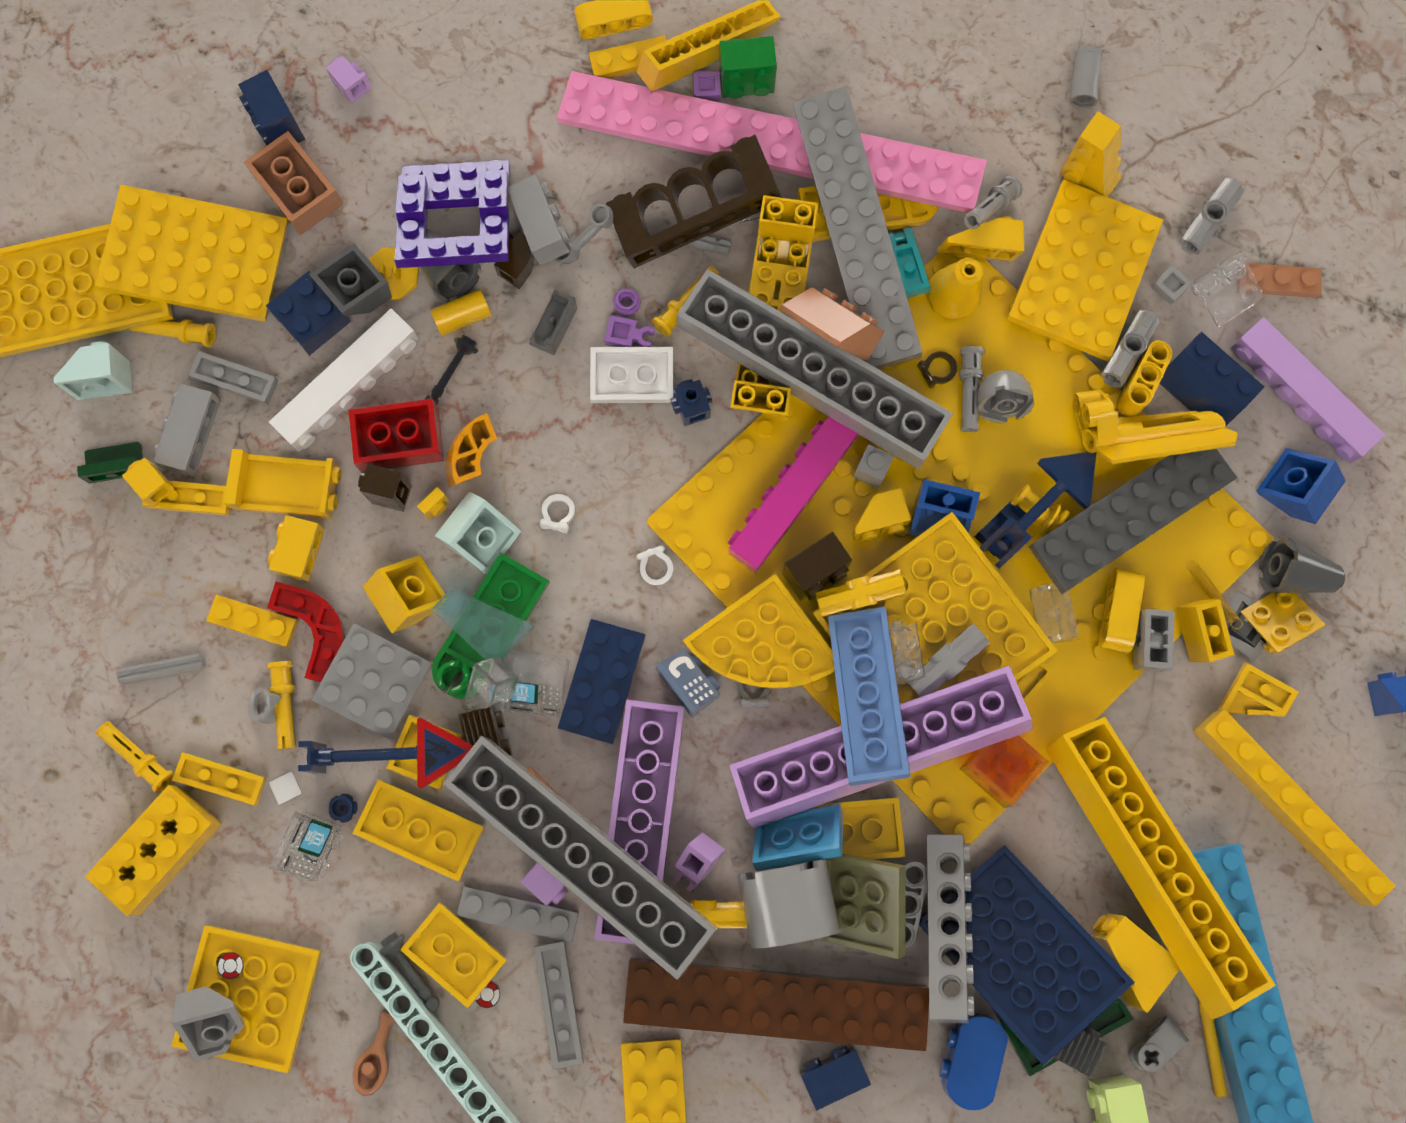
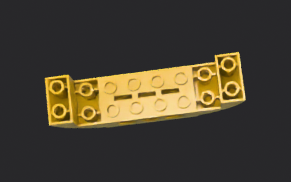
(776, 277)

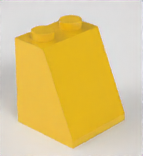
(1139, 956)

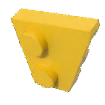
(1258, 694)

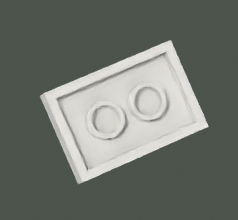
(631, 374)

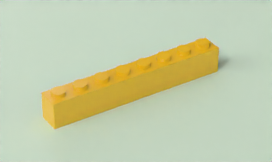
(1294, 809)

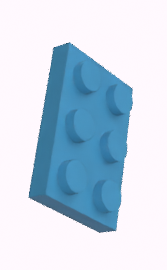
(799, 838)

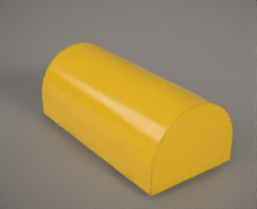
(460, 312)

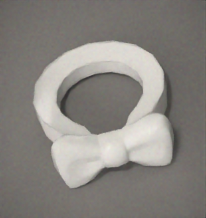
(562, 526)
(644, 558)

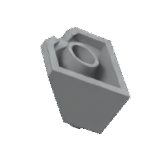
(206, 1022)

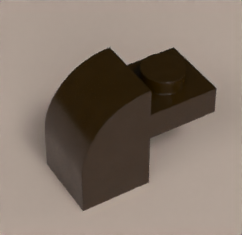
(520, 261)

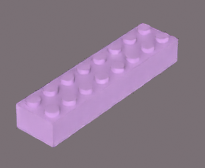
(644, 790)

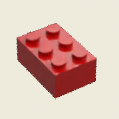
(396, 434)

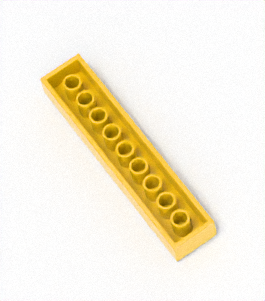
(1160, 869)

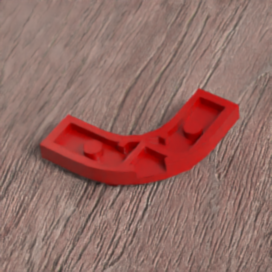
(319, 616)

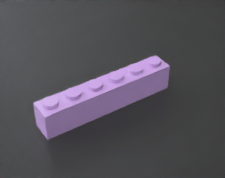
(1307, 391)

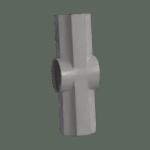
(1204, 226)
(1123, 358)
(950, 660)

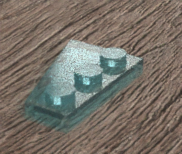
(482, 625)

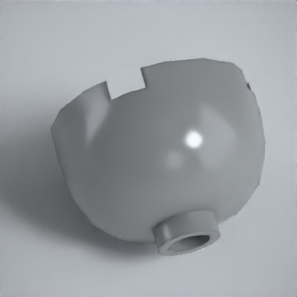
(1004, 396)

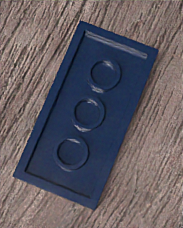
(601, 681)

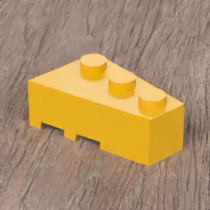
(1095, 156)

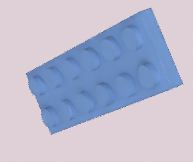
(868, 697)

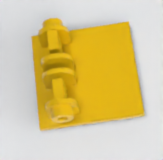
(1282, 620)

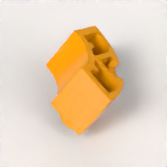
(467, 449)

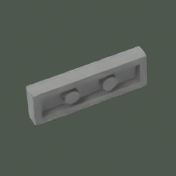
(233, 377)

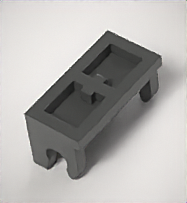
(554, 323)

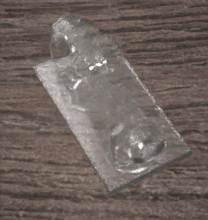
(906, 652)

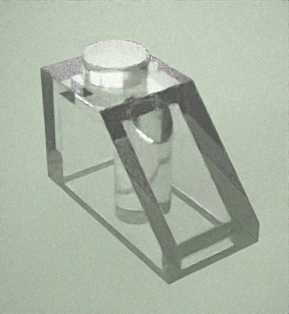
(490, 684)

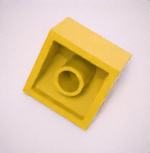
(404, 593)

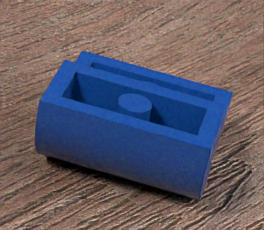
(937, 501)

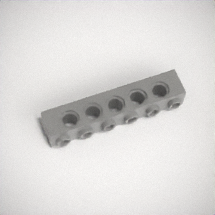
(943, 1008)

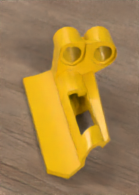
(1135, 437)

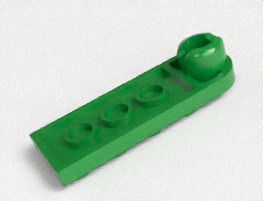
(505, 587)

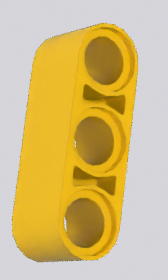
(611, 17)
(1136, 386)
(1121, 610)

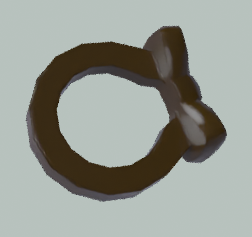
(933, 380)

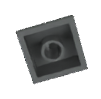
(352, 282)

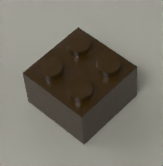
(817, 566)

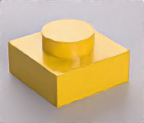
(433, 504)

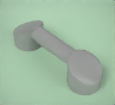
(601, 217)

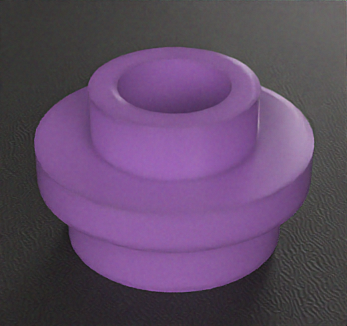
(626, 294)

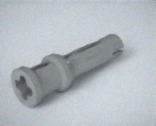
(998, 199)
(971, 376)

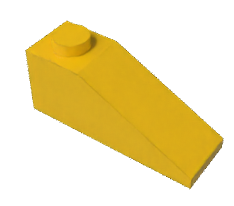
(994, 240)

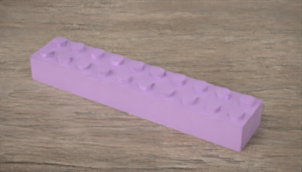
(934, 729)

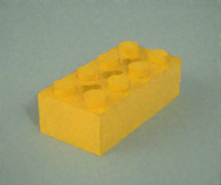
(134, 850)

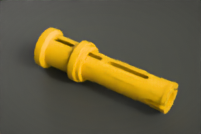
(668, 319)
(185, 331)
(282, 685)
(144, 765)

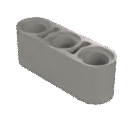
(917, 893)

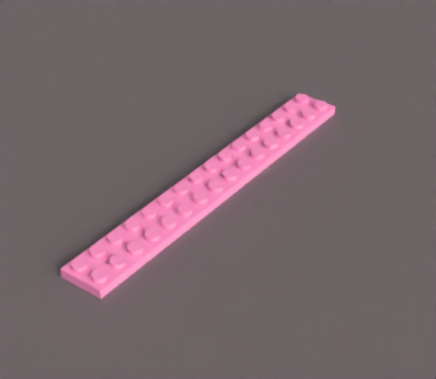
(711, 127)

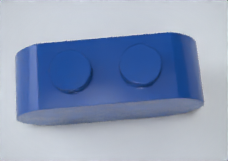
(973, 1062)

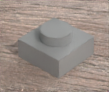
(1172, 284)

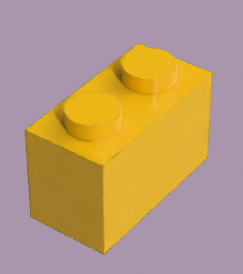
(296, 548)
(1205, 630)

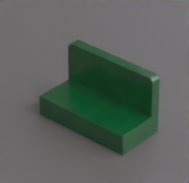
(109, 462)

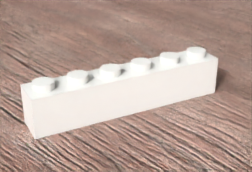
(345, 380)

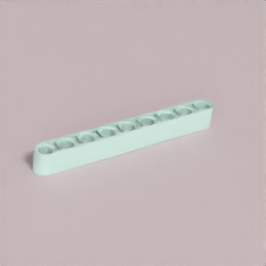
(437, 1034)

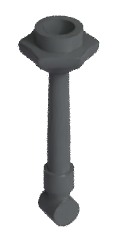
(392, 945)

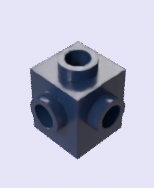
(691, 401)

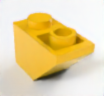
(884, 513)

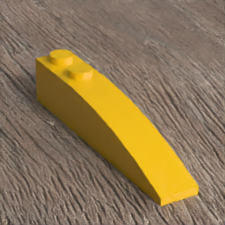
(700, 46)

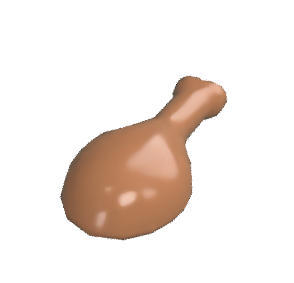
(372, 1064)

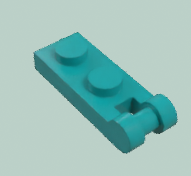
(909, 263)

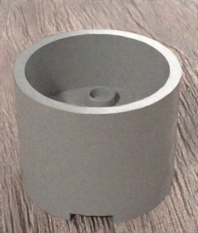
(788, 904)

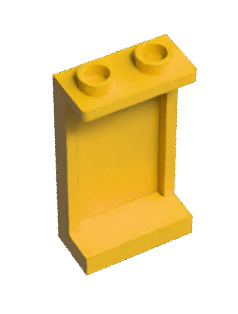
(282, 485)

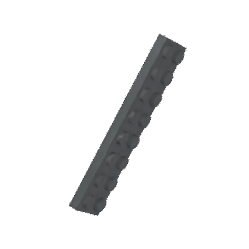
(1130, 515)

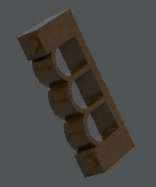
(629, 209)

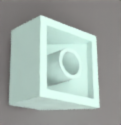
(95, 372)
(478, 532)

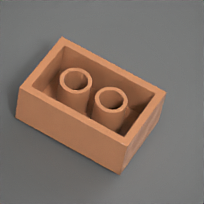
(294, 183)

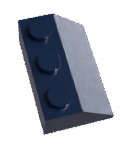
(1210, 380)

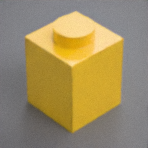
(148, 481)

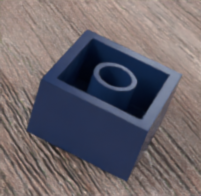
(268, 108)
(307, 314)

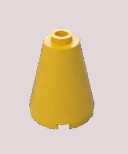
(956, 289)

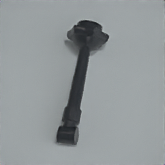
(465, 347)

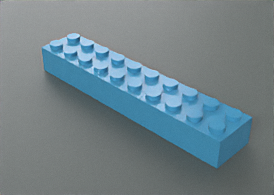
(1256, 1035)

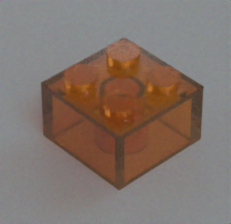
(1005, 769)

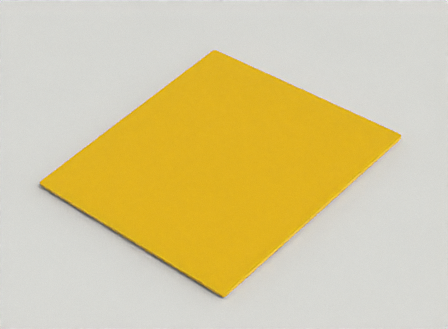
(998, 465)

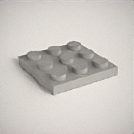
(371, 681)

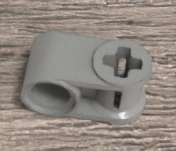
(1162, 1041)

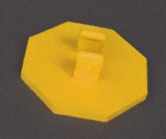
(400, 280)

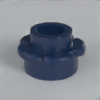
(335, 808)

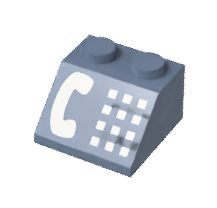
(688, 682)

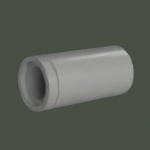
(1086, 77)

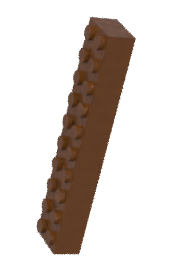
(778, 1005)

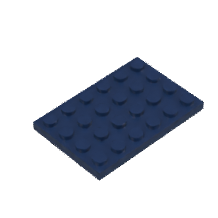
(1033, 957)

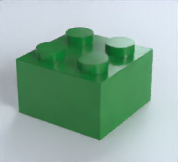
(747, 67)

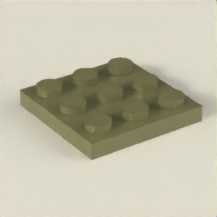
(869, 904)

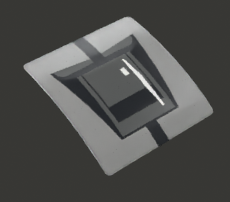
(1245, 638)

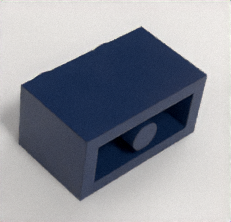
(834, 1076)

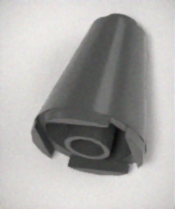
(450, 280)
(1297, 569)

